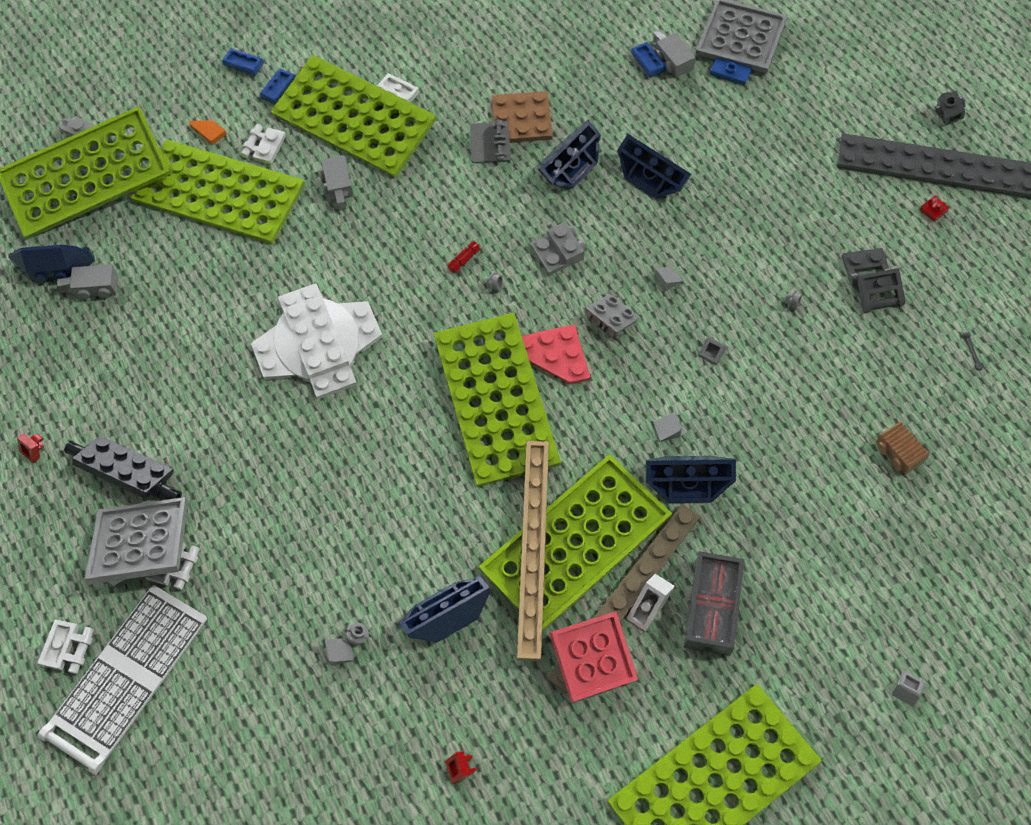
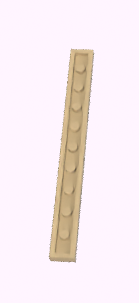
(533, 552)

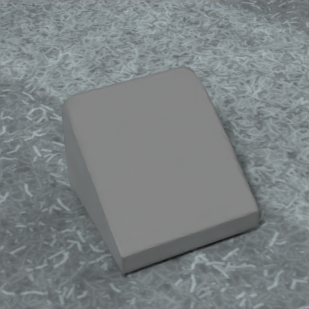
(667, 277)
(712, 350)
(668, 427)
(339, 651)
(908, 688)

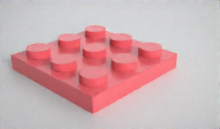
(593, 656)

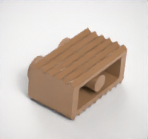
(902, 448)

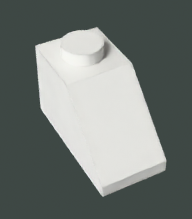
(650, 602)

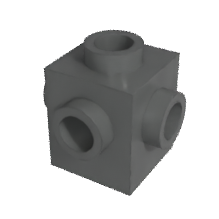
(950, 107)

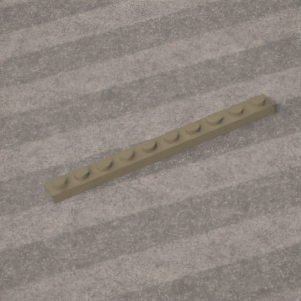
(649, 564)

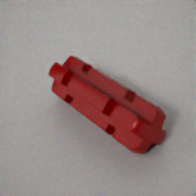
(463, 257)

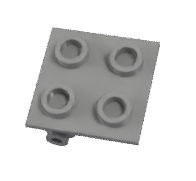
(490, 141)
(611, 315)

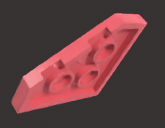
(558, 353)

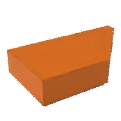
(208, 130)

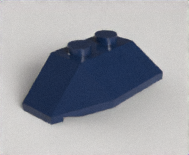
(572, 157)
(650, 169)
(50, 261)
(690, 477)
(447, 610)

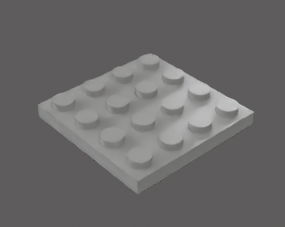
(742, 35)
(137, 541)

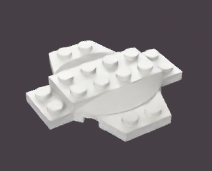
(316, 340)

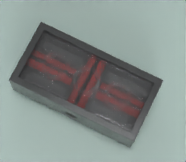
(714, 603)

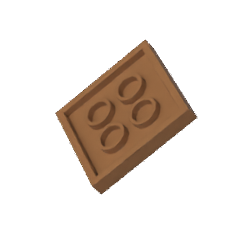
(526, 114)

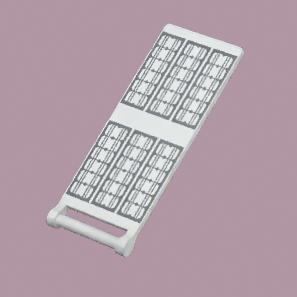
(124, 677)

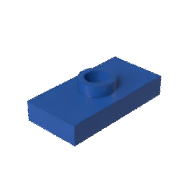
(648, 59)
(243, 62)
(730, 71)
(277, 86)

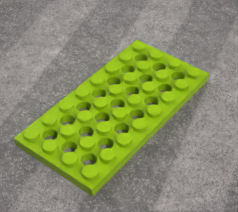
(355, 126)
(78, 184)
(213, 216)
(467, 415)
(608, 557)
(716, 763)

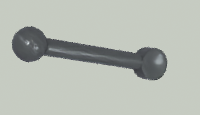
(978, 365)

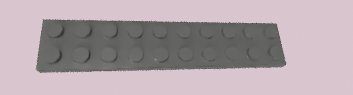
(935, 165)

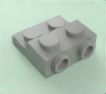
(558, 248)

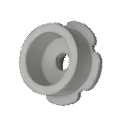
(495, 282)
(793, 299)
(357, 639)

